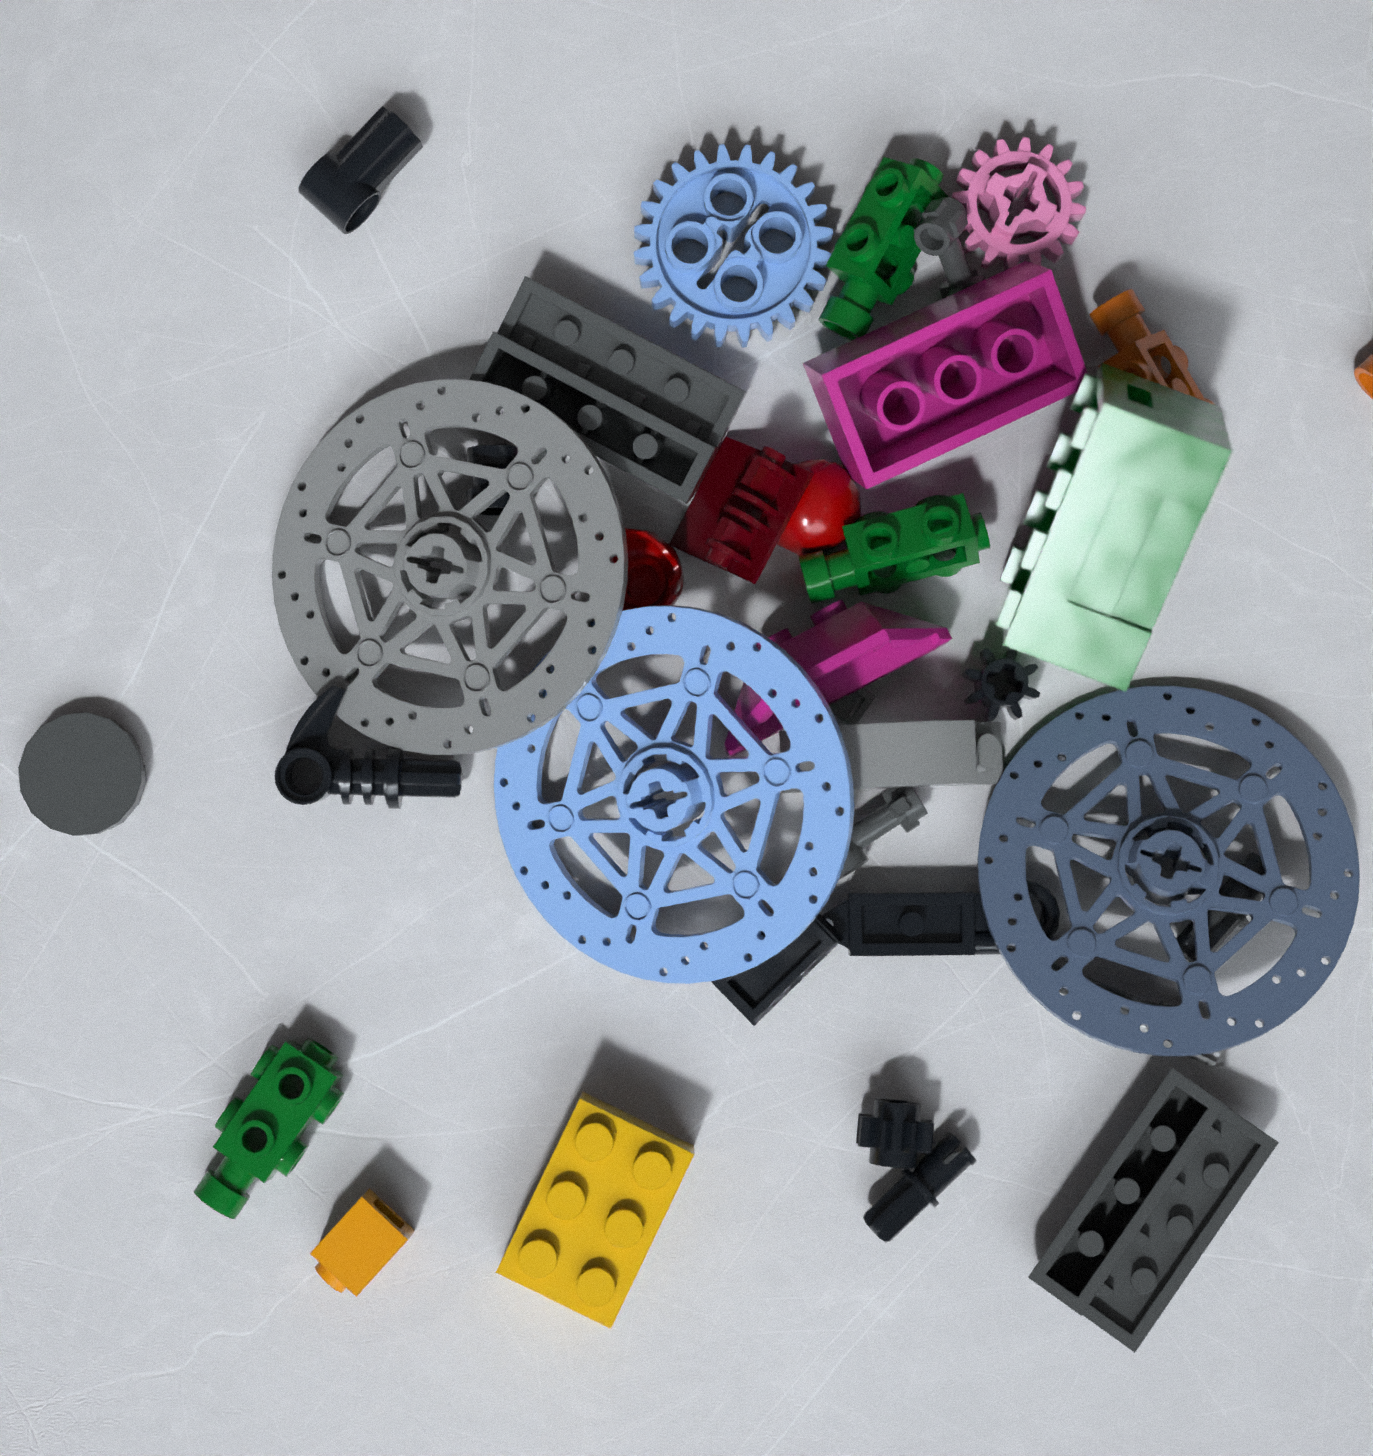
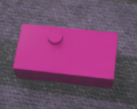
(947, 373)

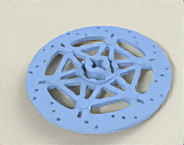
(698, 775)

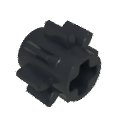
(985, 691)
(895, 1133)

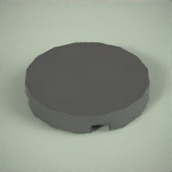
(82, 774)

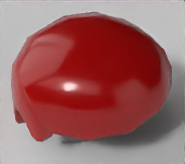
(825, 507)
(653, 571)

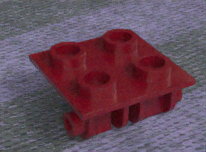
(741, 509)

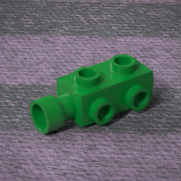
(878, 243)
(899, 540)
(278, 1115)

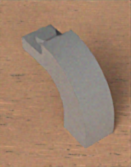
(918, 754)

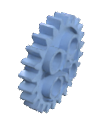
(688, 214)

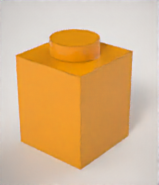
(360, 1244)

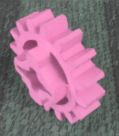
(1039, 215)

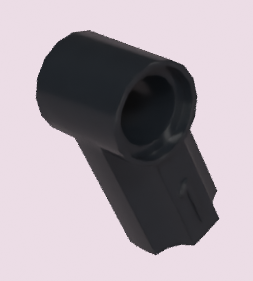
(349, 182)

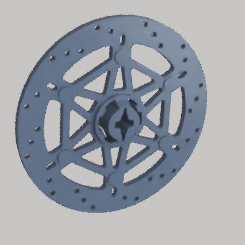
(1140, 859)

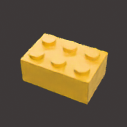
(596, 1210)

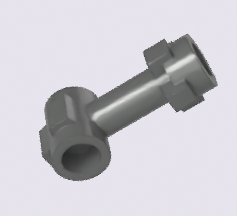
(938, 236)
(901, 809)

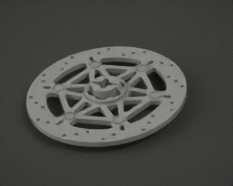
(424, 543)

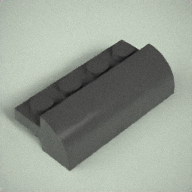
(613, 388)
(1153, 1210)

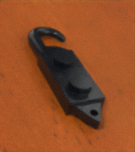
(926, 923)

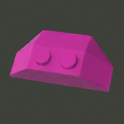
(842, 656)

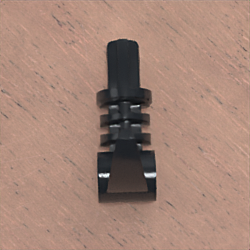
(359, 776)

